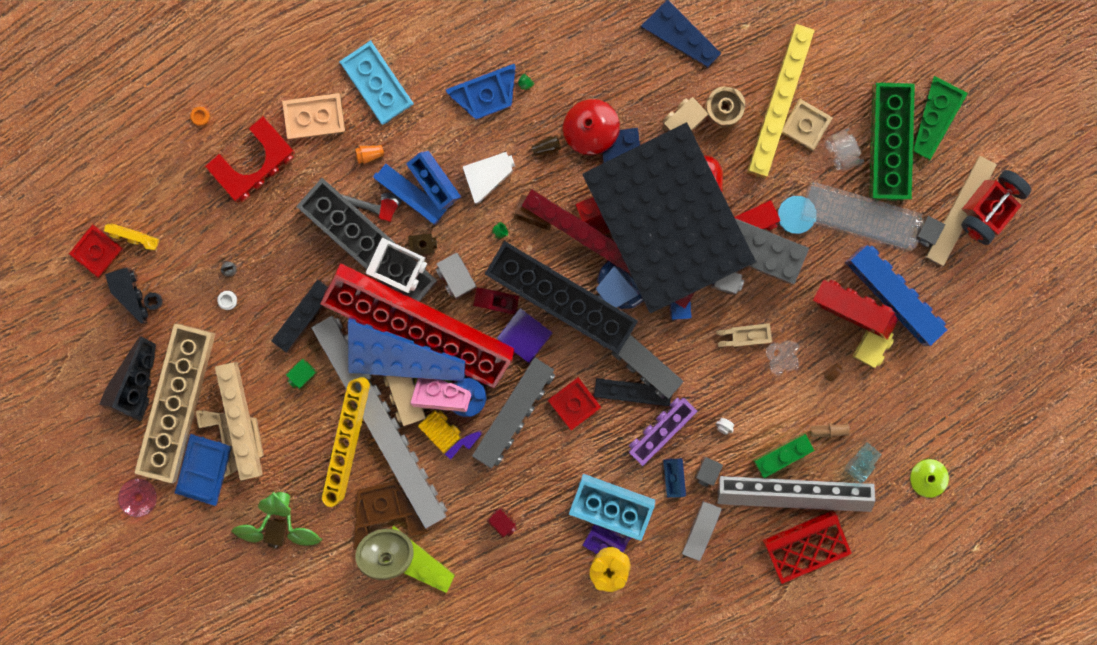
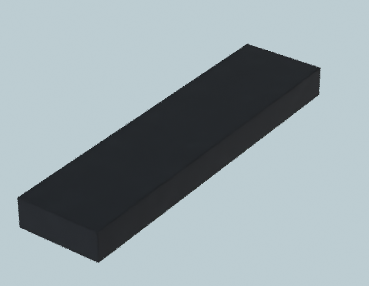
(628, 392)

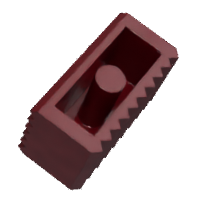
(502, 522)

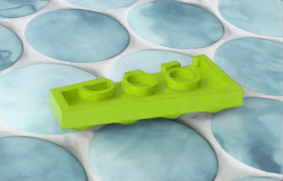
(428, 569)

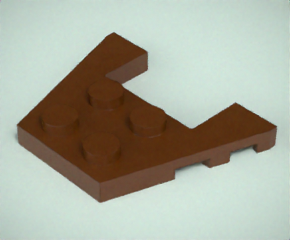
(383, 504)

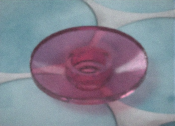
(128, 501)

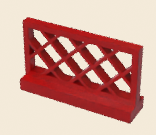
(802, 531)

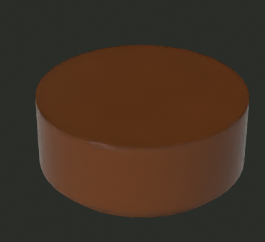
(833, 372)

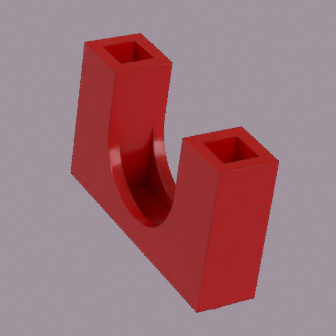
(241, 185)

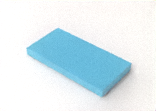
(376, 82)

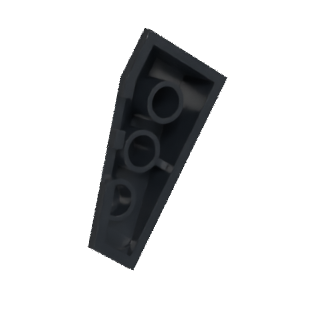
(129, 386)

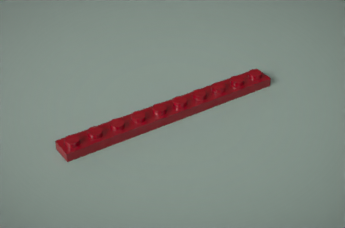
(580, 231)

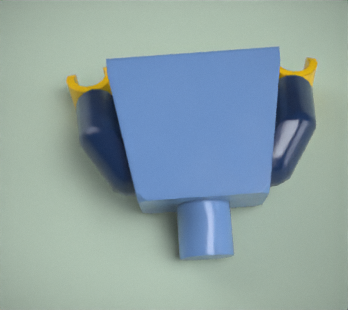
(617, 287)

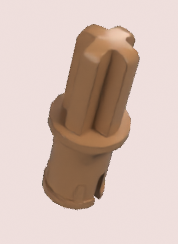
(830, 430)

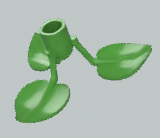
(277, 505)

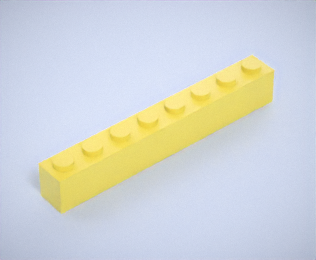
(780, 101)

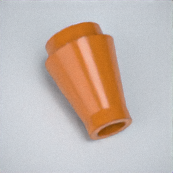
(368, 153)

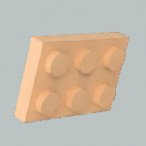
(313, 116)

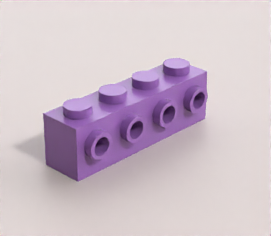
(662, 431)

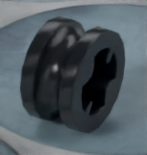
(152, 295)

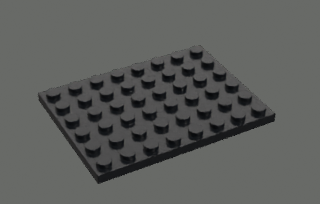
(669, 218)

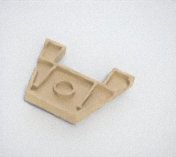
(208, 418)

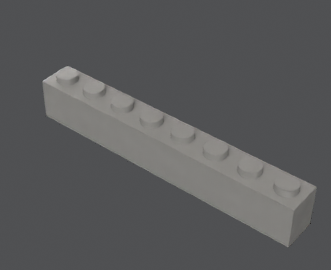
(796, 494)

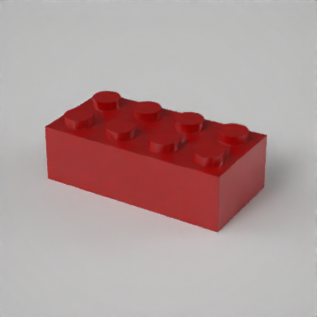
(856, 310)

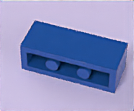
(433, 180)

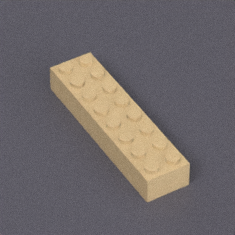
(175, 403)

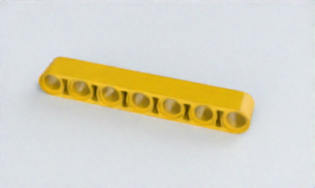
(339, 447)

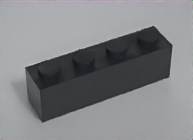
(301, 318)

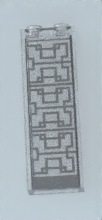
(861, 217)

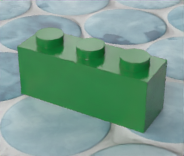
(783, 455)

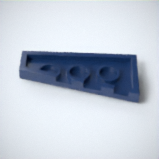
(675, 29)

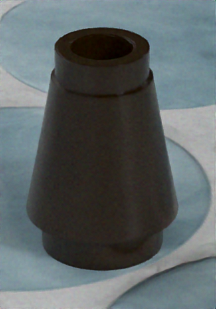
(547, 146)

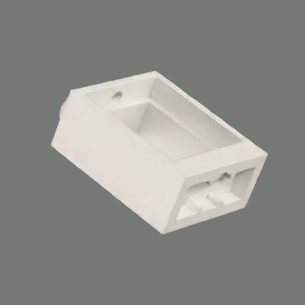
(378, 257)

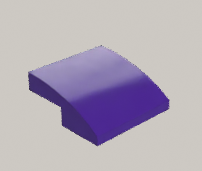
(525, 335)
(467, 441)
(602, 538)

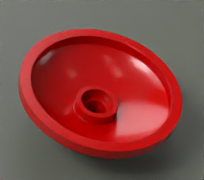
(593, 138)

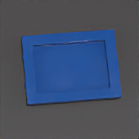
(203, 469)

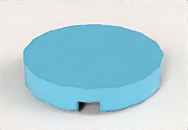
(789, 215)

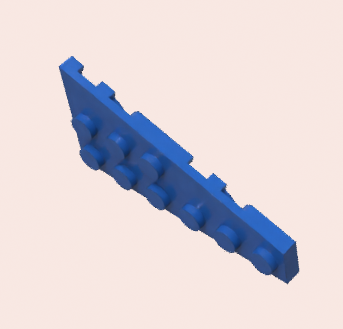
(393, 355)

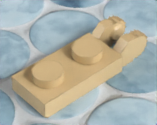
(747, 335)

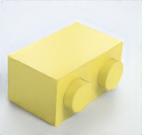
(871, 349)

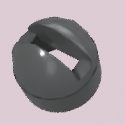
(229, 273)

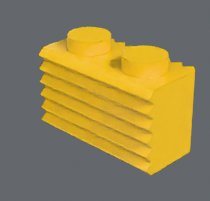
(440, 431)

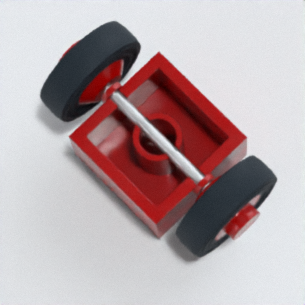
(994, 206)

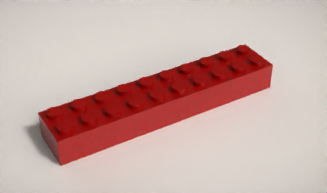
(391, 311)

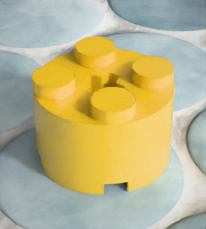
(611, 579)

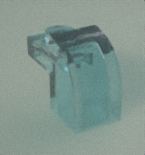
(863, 463)

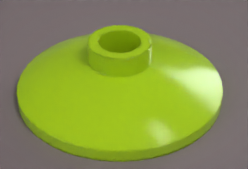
(920, 474)

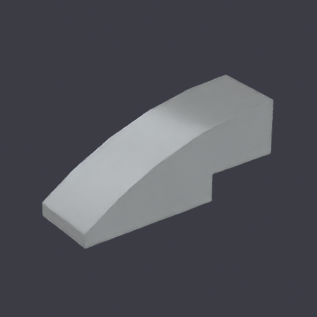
(701, 530)

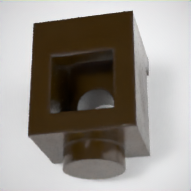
(431, 244)

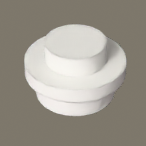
(227, 300)
(725, 426)

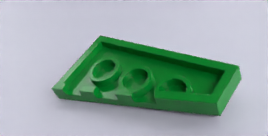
(940, 110)

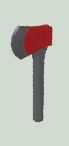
(385, 211)

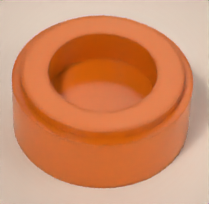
(200, 116)

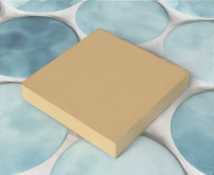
(806, 124)

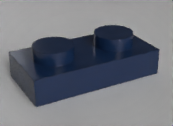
(674, 477)

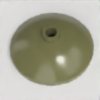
(384, 546)

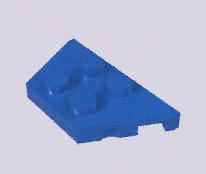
(486, 93)

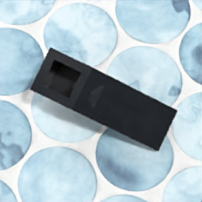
(124, 288)

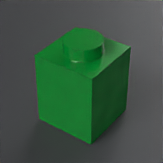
(301, 374)

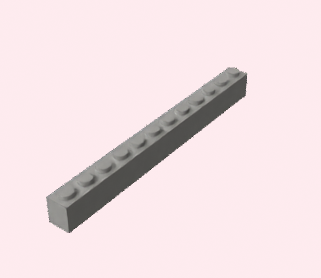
(383, 428)

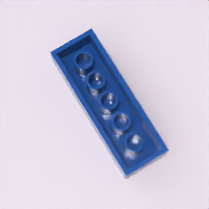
(895, 294)

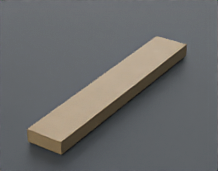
(941, 250)

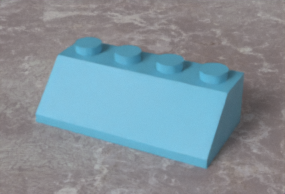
(612, 507)

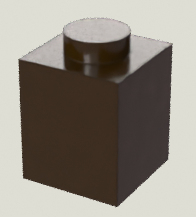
(275, 533)

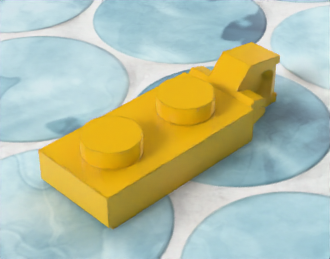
(133, 236)

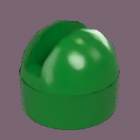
(525, 82)
(500, 230)

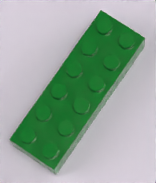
(892, 141)

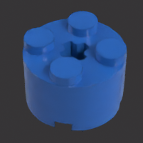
(478, 396)

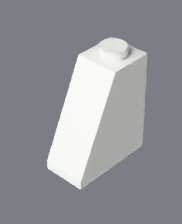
(487, 175)

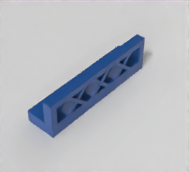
(409, 193)

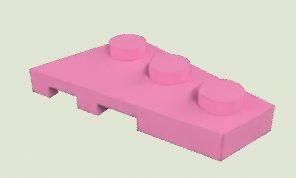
(440, 395)

